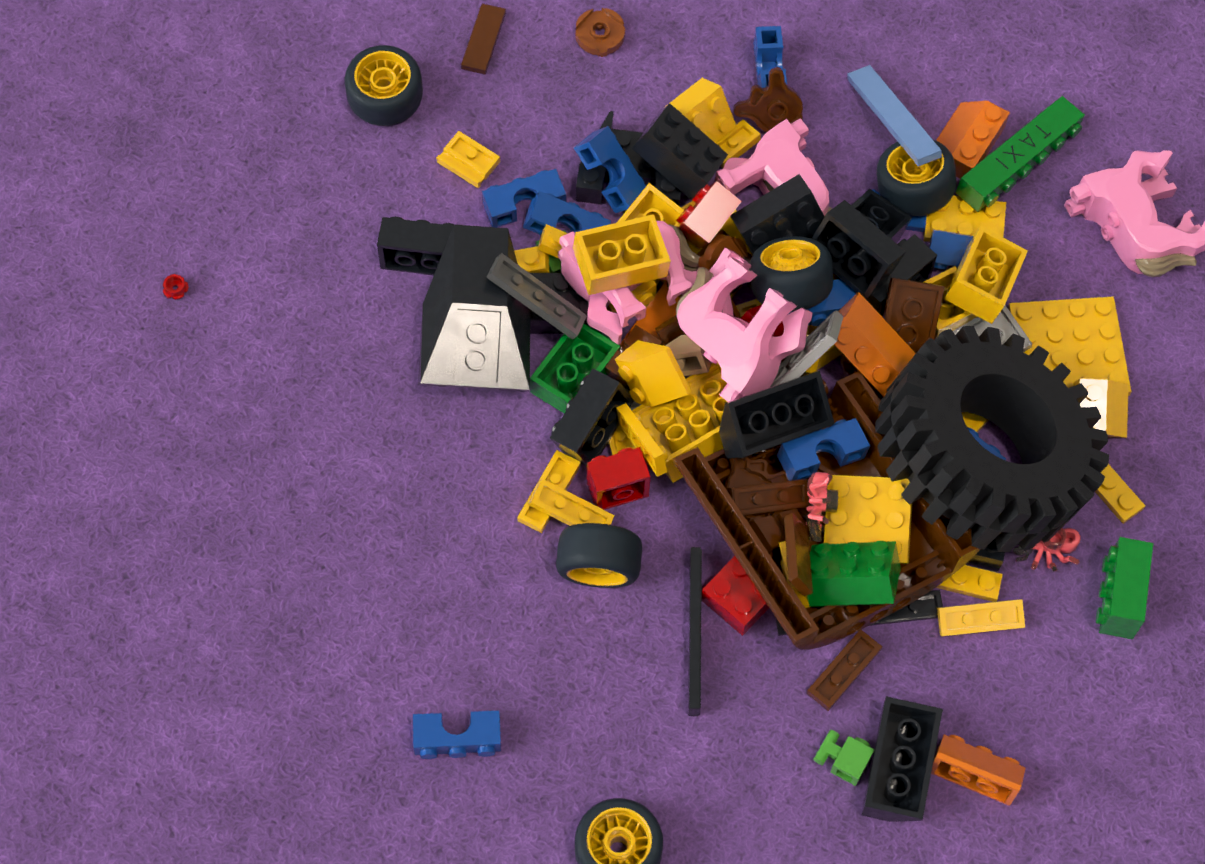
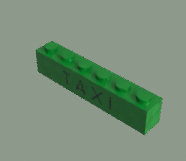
(1020, 154)

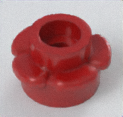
(175, 280)

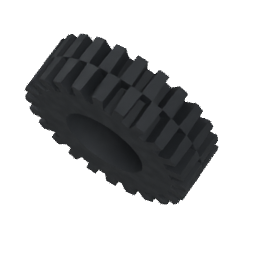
(962, 477)

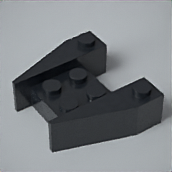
(592, 181)

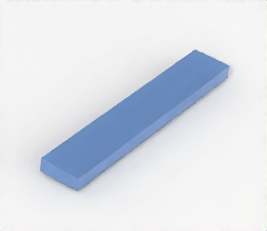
(894, 115)

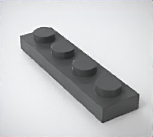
(536, 296)

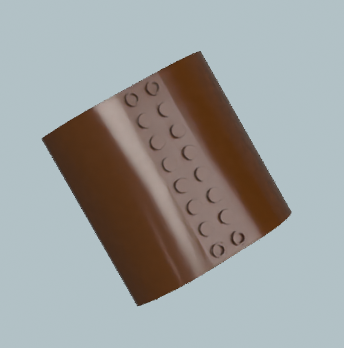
(931, 551)

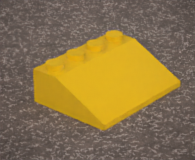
(688, 420)

